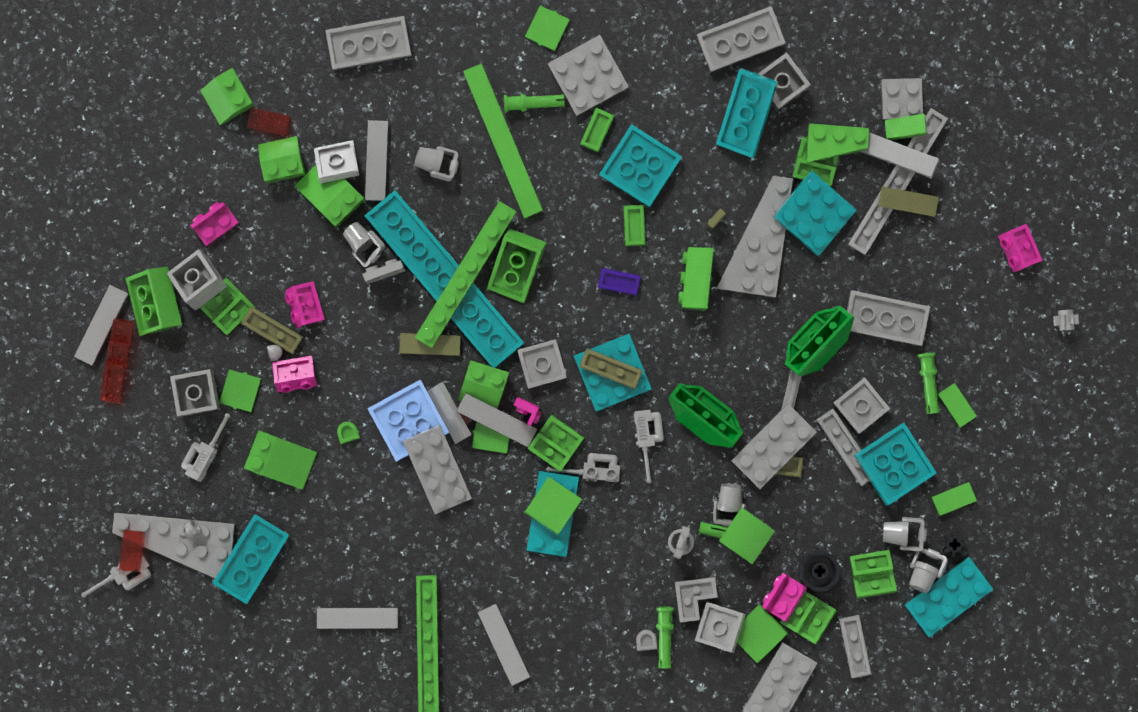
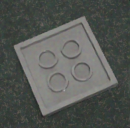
(588, 75)

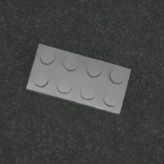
(740, 39)
(368, 43)
(888, 318)
(773, 446)
(437, 469)
(781, 681)

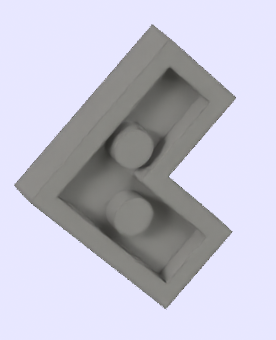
(689, 593)

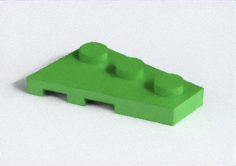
(833, 140)

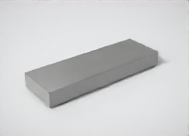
(448, 412)
(855, 646)

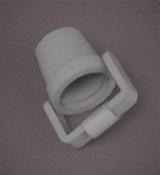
(431, 160)
(360, 241)
(730, 501)
(898, 533)
(680, 542)
(925, 574)

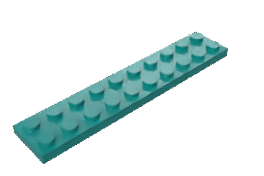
(435, 269)

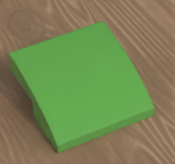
(823, 168)
(227, 307)
(556, 442)
(553, 505)
(747, 536)
(873, 574)
(810, 618)
(760, 633)

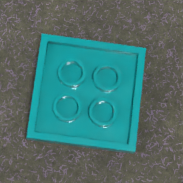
(640, 165)
(814, 213)
(607, 392)
(895, 464)

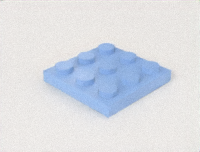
(404, 416)

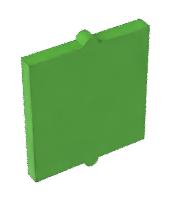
(547, 28)
(240, 390)
(489, 439)

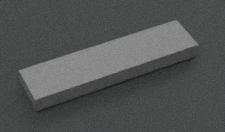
(901, 155)
(376, 160)
(101, 325)
(496, 420)
(843, 443)
(357, 618)
(503, 644)

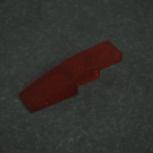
(117, 361)

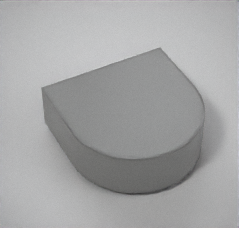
(646, 640)

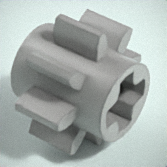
(1066, 320)

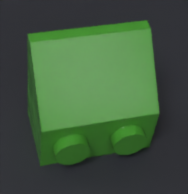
(227, 96)
(281, 160)
(484, 383)

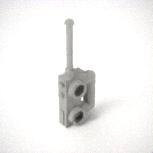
(644, 439)
(205, 457)
(594, 473)
(121, 577)

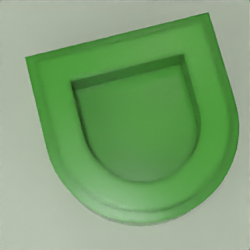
(347, 432)

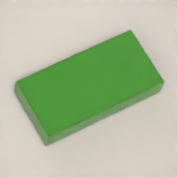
(906, 127)
(597, 130)
(634, 225)
(957, 405)
(953, 498)

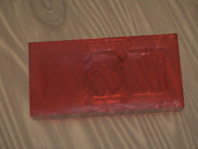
(268, 122)
(132, 551)

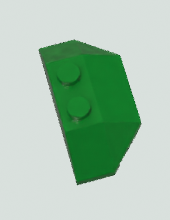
(818, 340)
(705, 415)

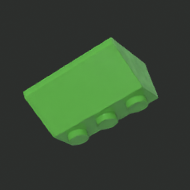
(696, 278)
(153, 301)

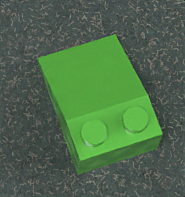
(333, 199)
(516, 265)
(280, 460)

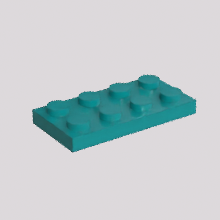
(747, 112)
(540, 537)
(250, 559)
(948, 597)

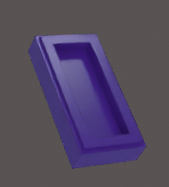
(619, 281)

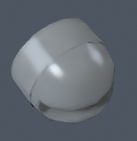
(274, 352)
(191, 529)

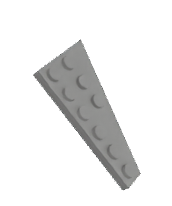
(759, 253)
(166, 536)

